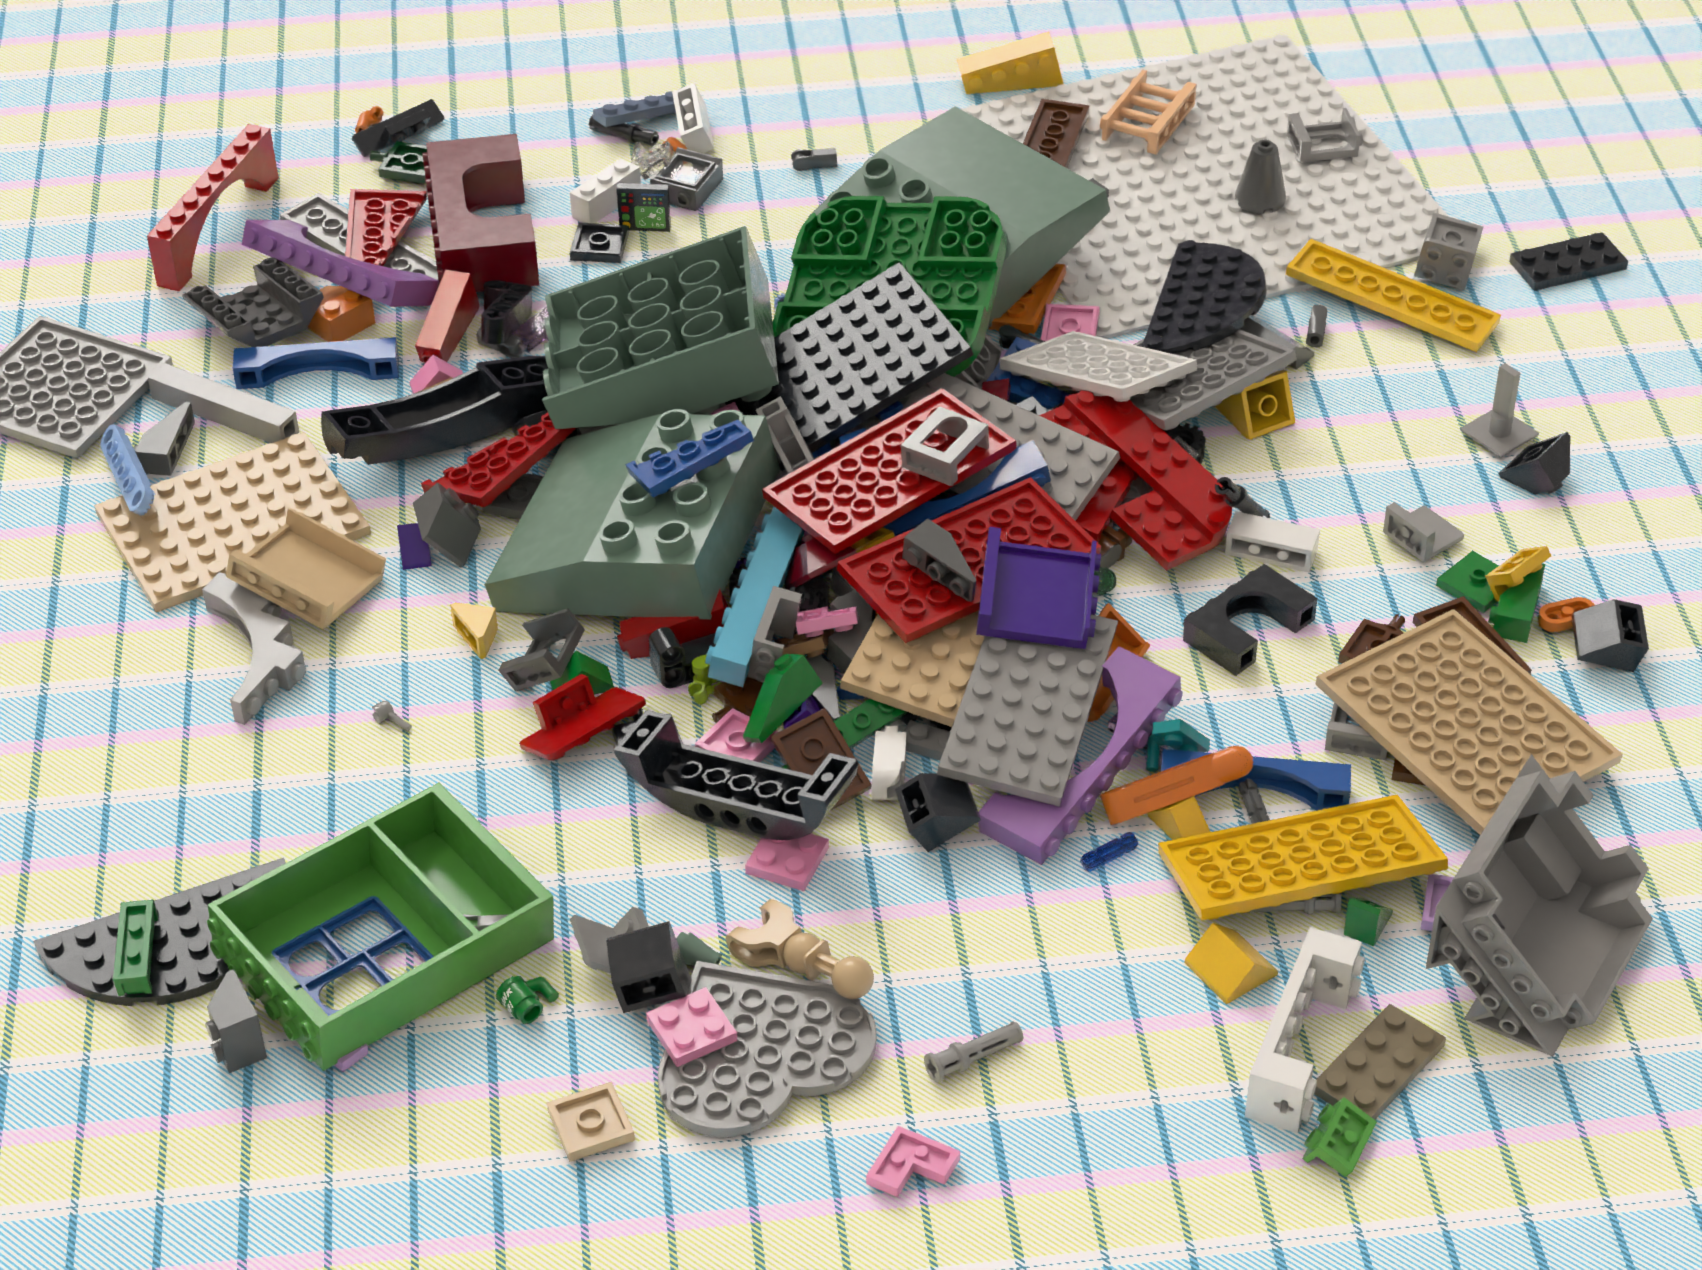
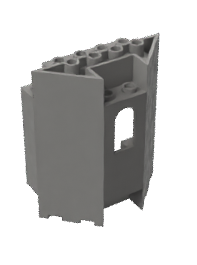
(1540, 914)

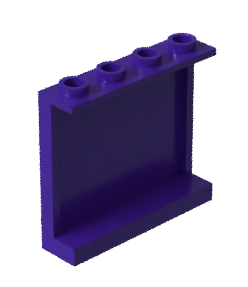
(1038, 593)

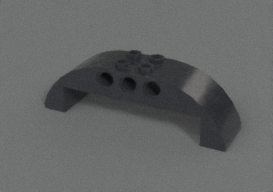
(731, 789)

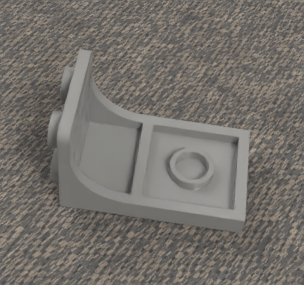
(1448, 251)

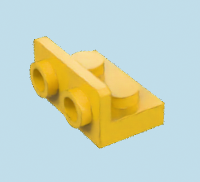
(1515, 568)

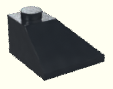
(1540, 465)

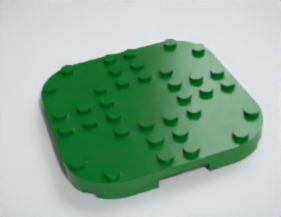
(945, 245)

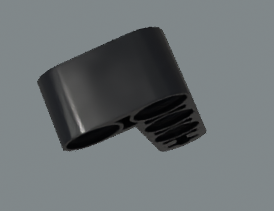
(505, 309)
(674, 660)

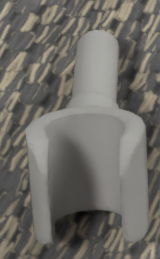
(385, 711)

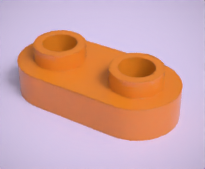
(1557, 615)

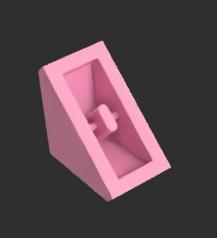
(433, 372)

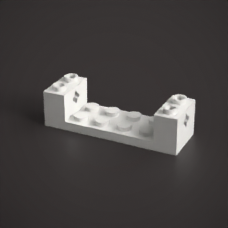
(1283, 1085)

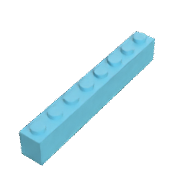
(766, 568)

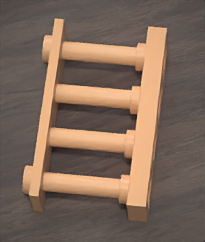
(1163, 125)

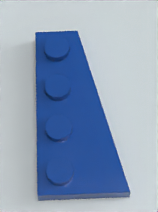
(689, 458)

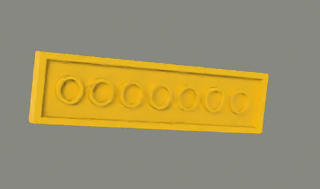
(1393, 295)

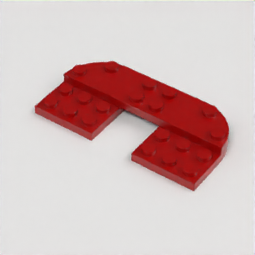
(1183, 510)

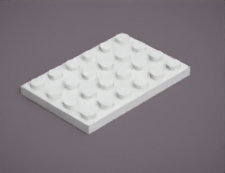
(1098, 365)

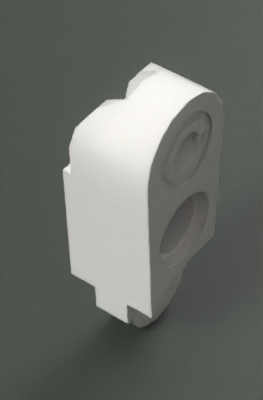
(888, 763)

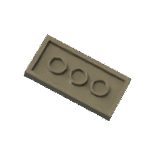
(1380, 1062)

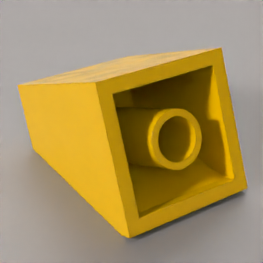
(1260, 406)

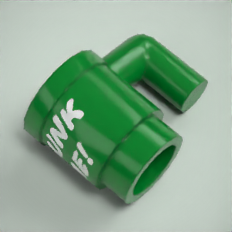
(521, 999)

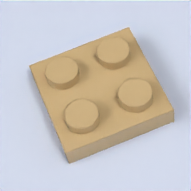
(590, 1121)

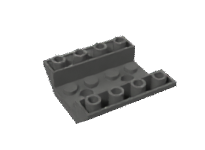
(263, 312)

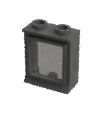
(690, 178)

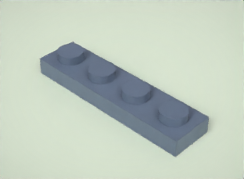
(635, 110)

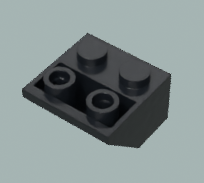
(1611, 634)
(936, 808)
(647, 967)

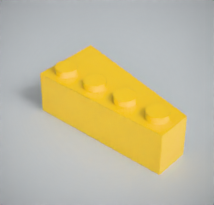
(1012, 66)

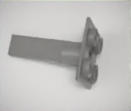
(1499, 428)

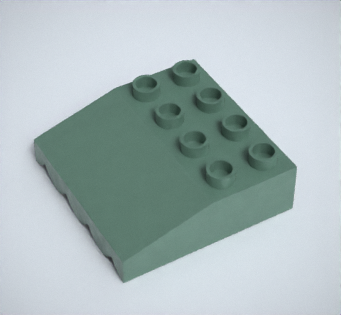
(957, 155)
(662, 336)
(612, 548)

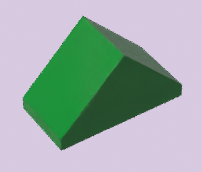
(581, 664)
(1366, 920)

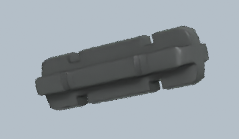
(1253, 801)

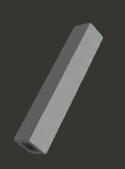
(223, 404)

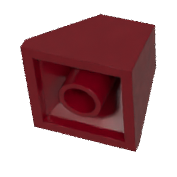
(812, 561)

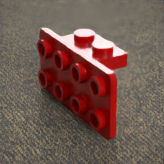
(574, 715)

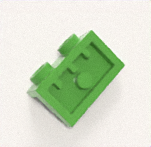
(1340, 1136)

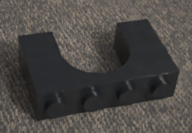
(1258, 592)

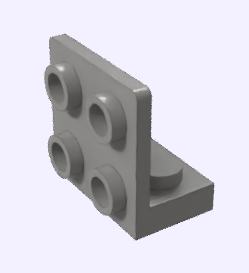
(1420, 531)
(593, 936)

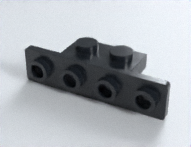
(398, 128)

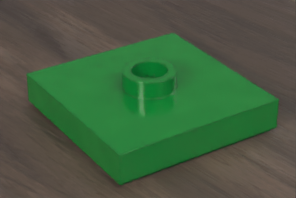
(1469, 580)

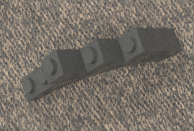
(844, 644)

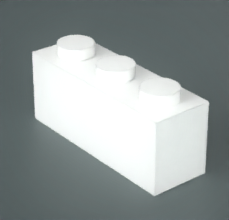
(693, 119)
(599, 195)
(1272, 541)

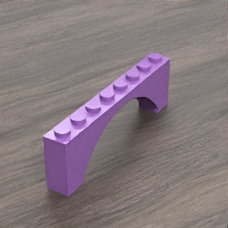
(288, 243)
(1142, 697)

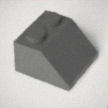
(447, 523)
(234, 1026)

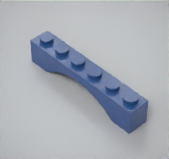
(266, 364)
(1015, 467)
(1312, 782)

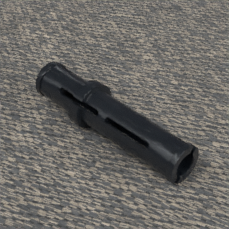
(631, 132)
(1238, 497)

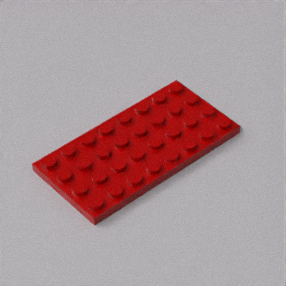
(863, 480)
(918, 604)

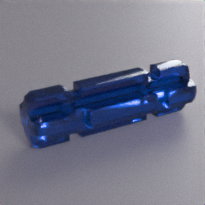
(1109, 851)

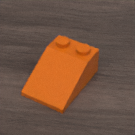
(341, 314)

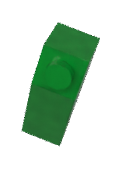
(1517, 608)
(781, 694)

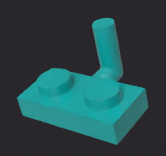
(1176, 735)

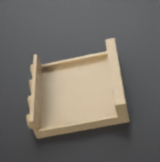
(308, 569)

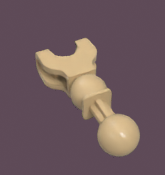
(785, 944)

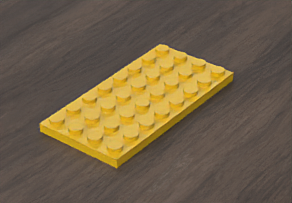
(1301, 857)

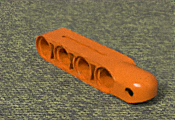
(1176, 783)

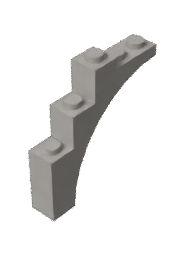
(273, 658)

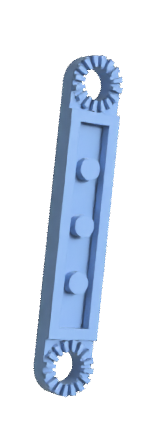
(127, 470)

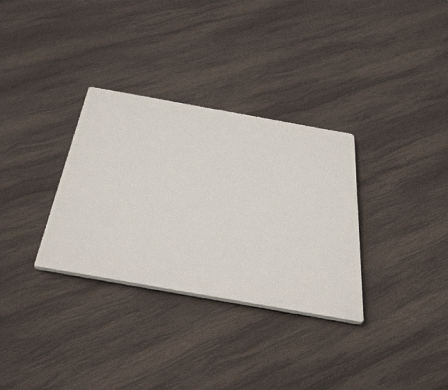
(1189, 187)

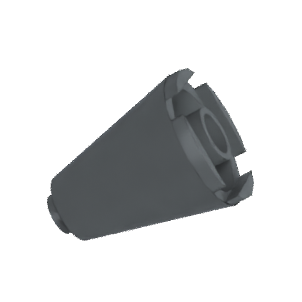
(1262, 180)

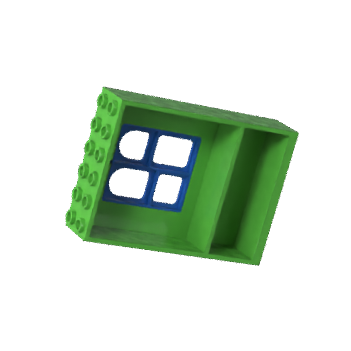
(421, 873)

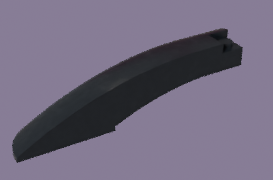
(441, 417)

